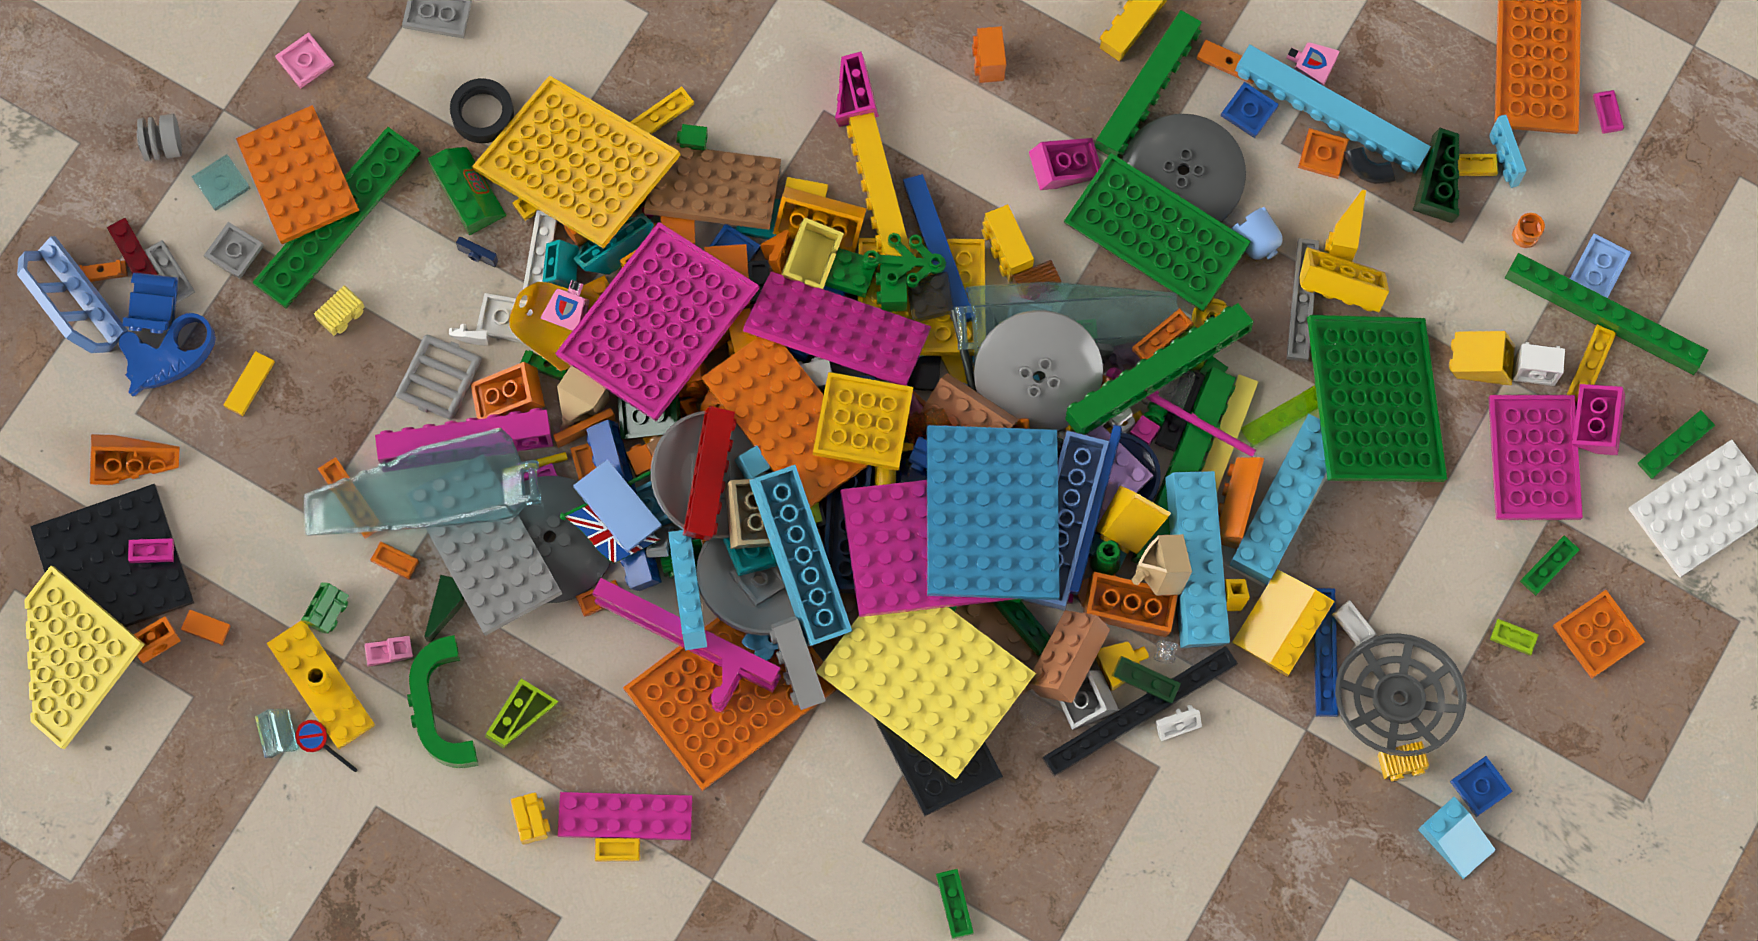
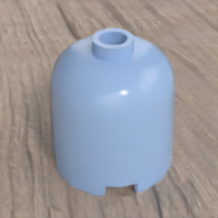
(1262, 233)

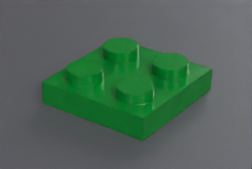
(850, 274)

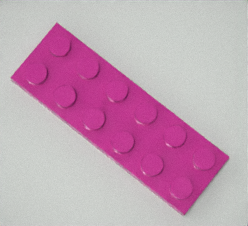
(625, 816)

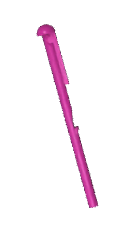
(1191, 418)

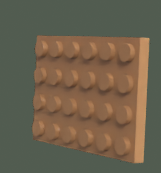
(717, 188)

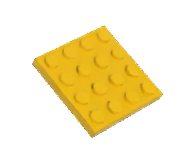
(863, 421)

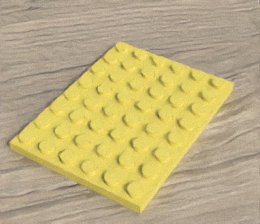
(928, 680)

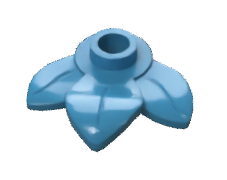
(761, 644)

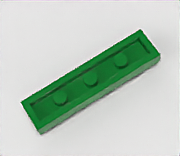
(1676, 444)

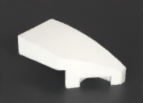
(471, 337)

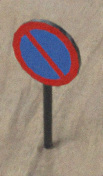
(312, 737)

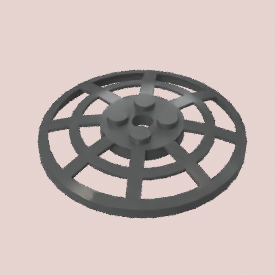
(1402, 684)

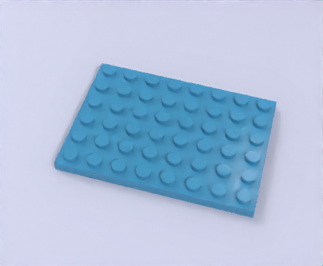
(992, 512)

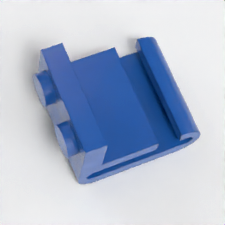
(152, 303)

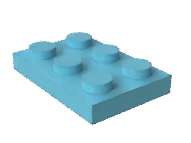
(1507, 151)

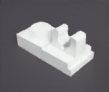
(1178, 723)

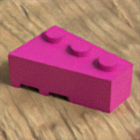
(855, 89)

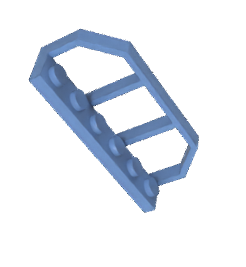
(81, 289)

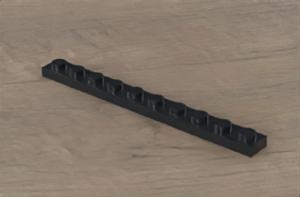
(1137, 713)

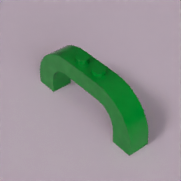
(426, 662)

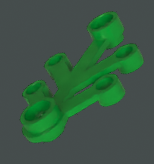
(907, 261)

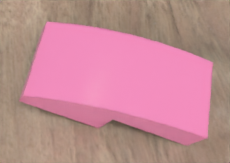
(388, 651)

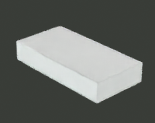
(1353, 623)

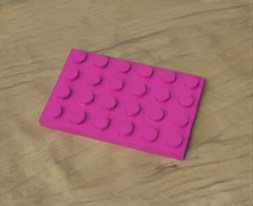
(1534, 457)

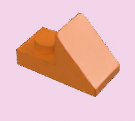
(777, 250)

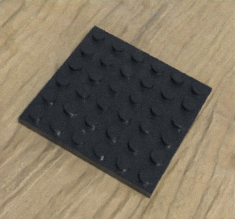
(93, 553)

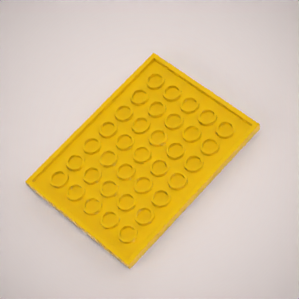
(576, 161)

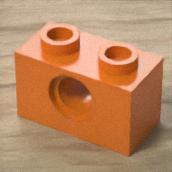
(157, 639)

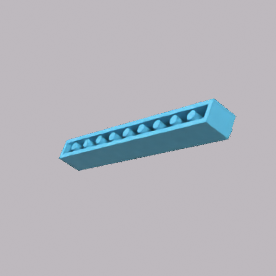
(1332, 109)

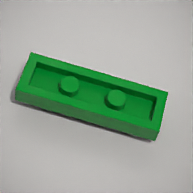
(1549, 565)
(954, 904)

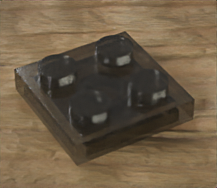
(931, 297)

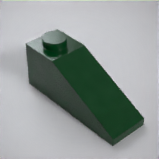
(445, 605)

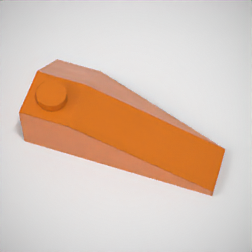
(121, 458)

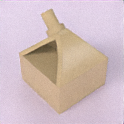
(580, 397)
(1165, 565)

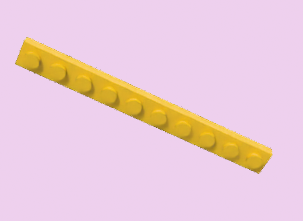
(649, 121)

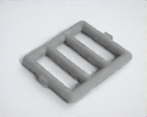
(457, 396)

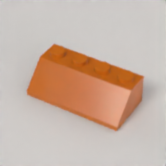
(1238, 499)

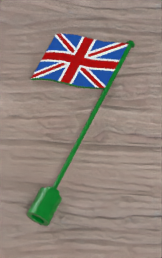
(599, 535)

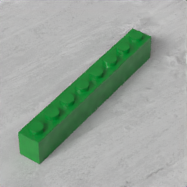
(1148, 84)

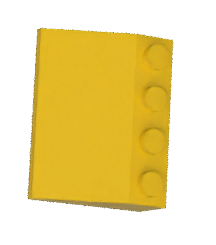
(1283, 622)

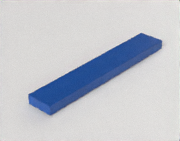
(1326, 661)

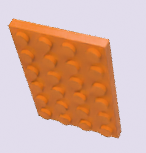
(297, 174)

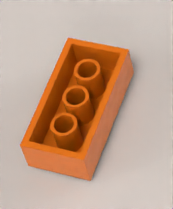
(1129, 605)

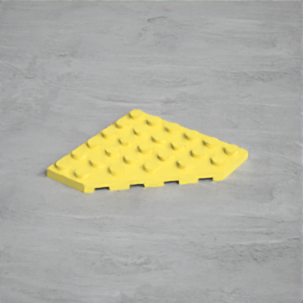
(72, 655)

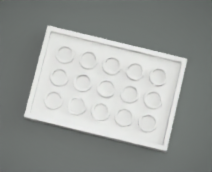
(1701, 509)

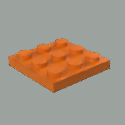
(1598, 634)

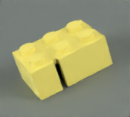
(810, 253)

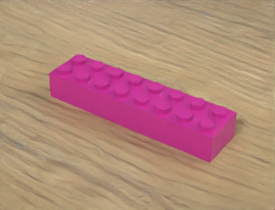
(527, 431)

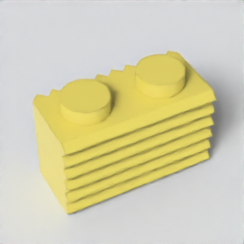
(339, 311)

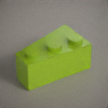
(519, 712)

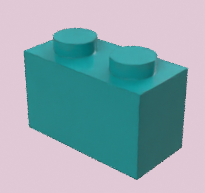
(559, 263)

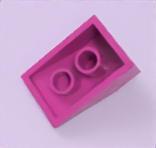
(1064, 162)

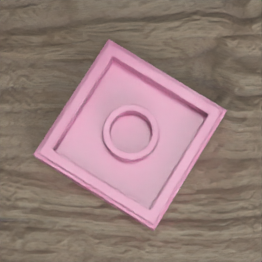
(304, 60)

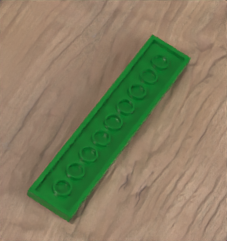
(306, 255)

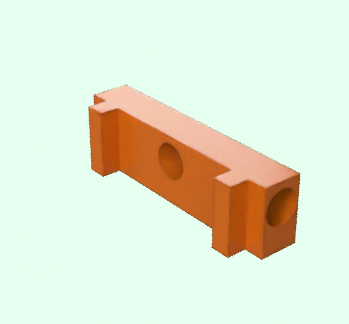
(111, 271)

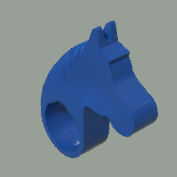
(168, 363)

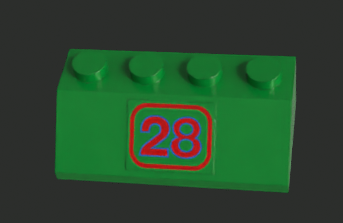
(466, 188)

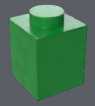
(692, 137)

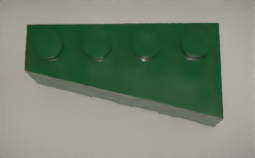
(1439, 181)

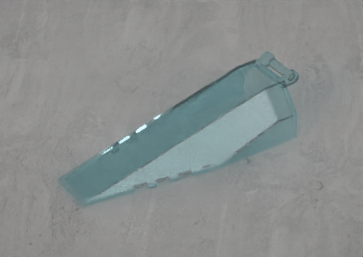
(1107, 313)
(429, 487)

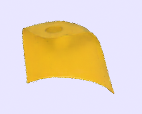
(535, 332)

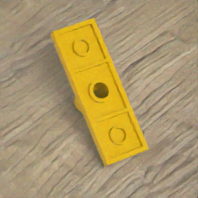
(331, 697)

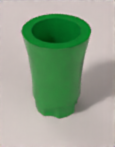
(1106, 564)

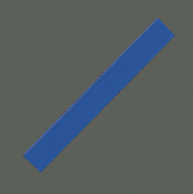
(934, 235)
(1096, 510)

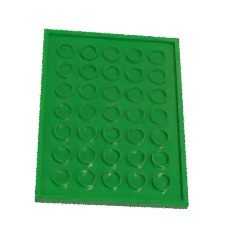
(1376, 399)

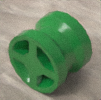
(1156, 413)

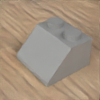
(1091, 702)

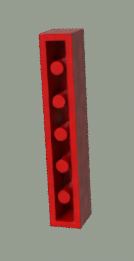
(709, 473)

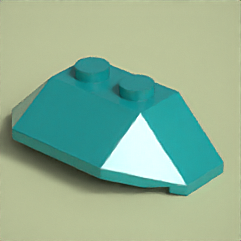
(625, 241)

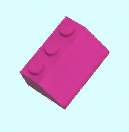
(1599, 418)

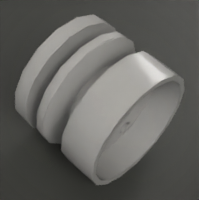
(159, 137)

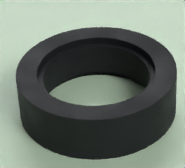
(473, 88)

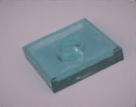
(221, 182)

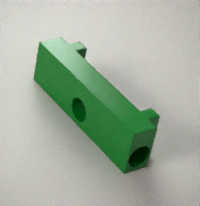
(539, 362)

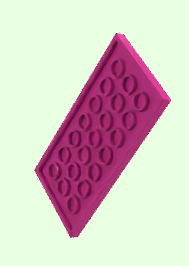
(837, 329)

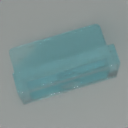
(276, 732)

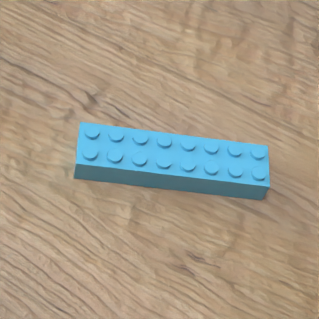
(1283, 505)
(800, 555)
(1203, 601)

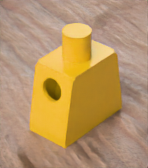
(1108, 658)

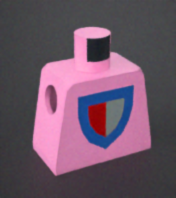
(1314, 61)
(567, 307)

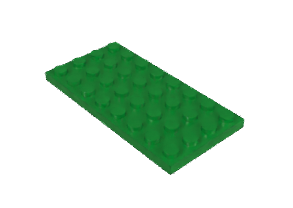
(1157, 232)

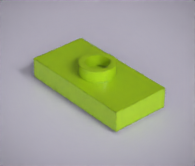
(1514, 637)

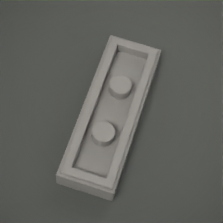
(167, 266)

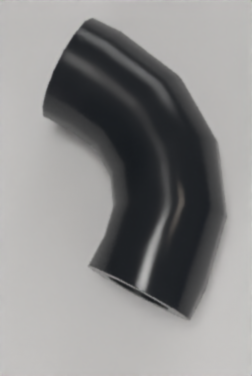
(1367, 169)

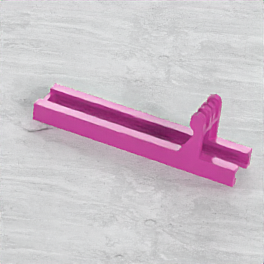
(735, 661)

